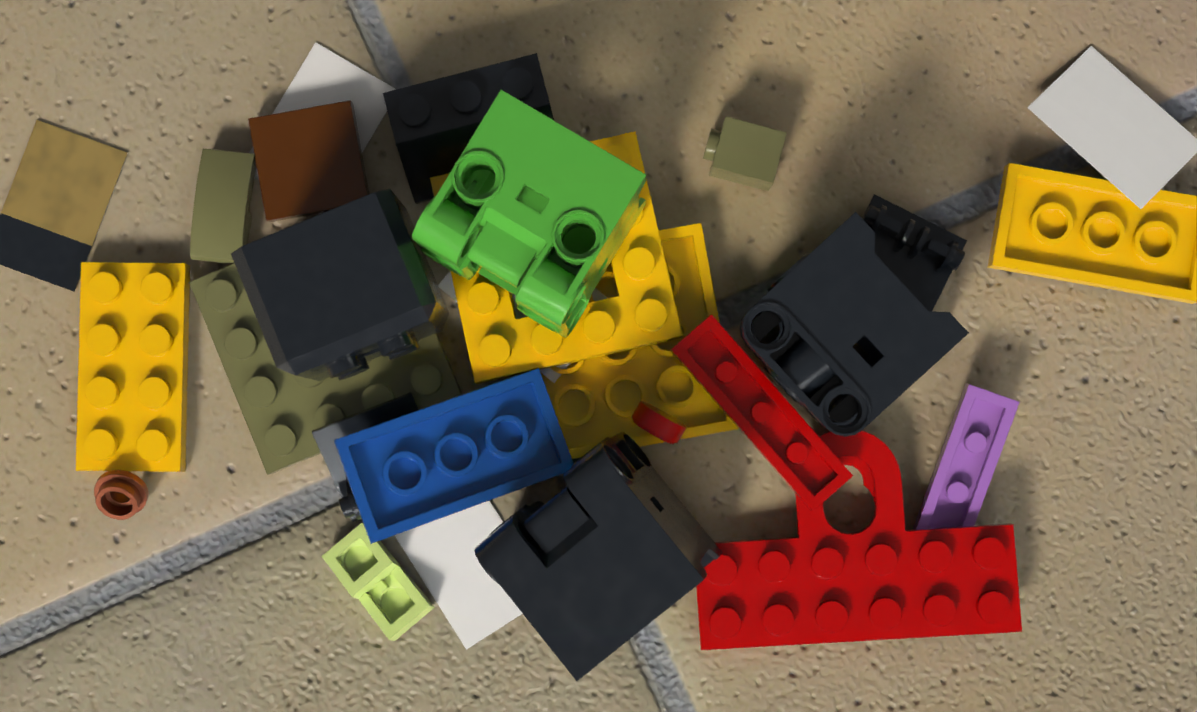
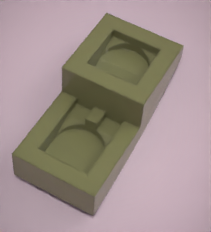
(222, 205)

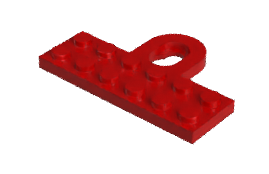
(861, 582)

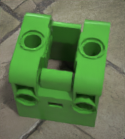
(532, 212)

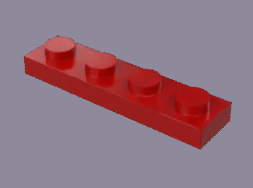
(761, 413)

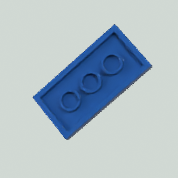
(454, 455)

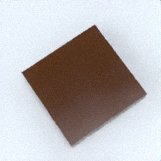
(308, 160)

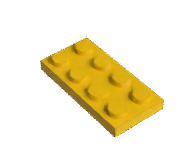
(1094, 234)
(133, 367)

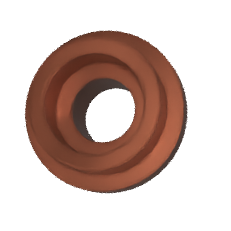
(120, 494)

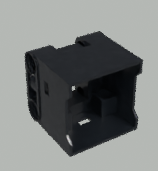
(828, 305)
(599, 554)

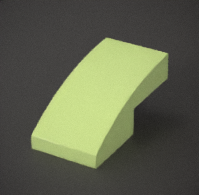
(378, 582)

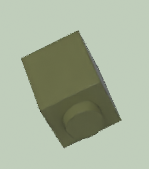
(745, 153)

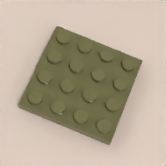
(287, 407)

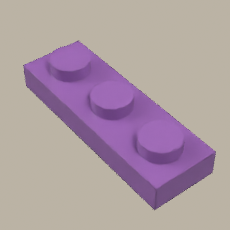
(967, 459)

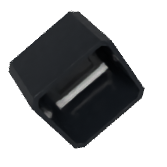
(342, 289)

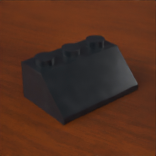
(441, 115)

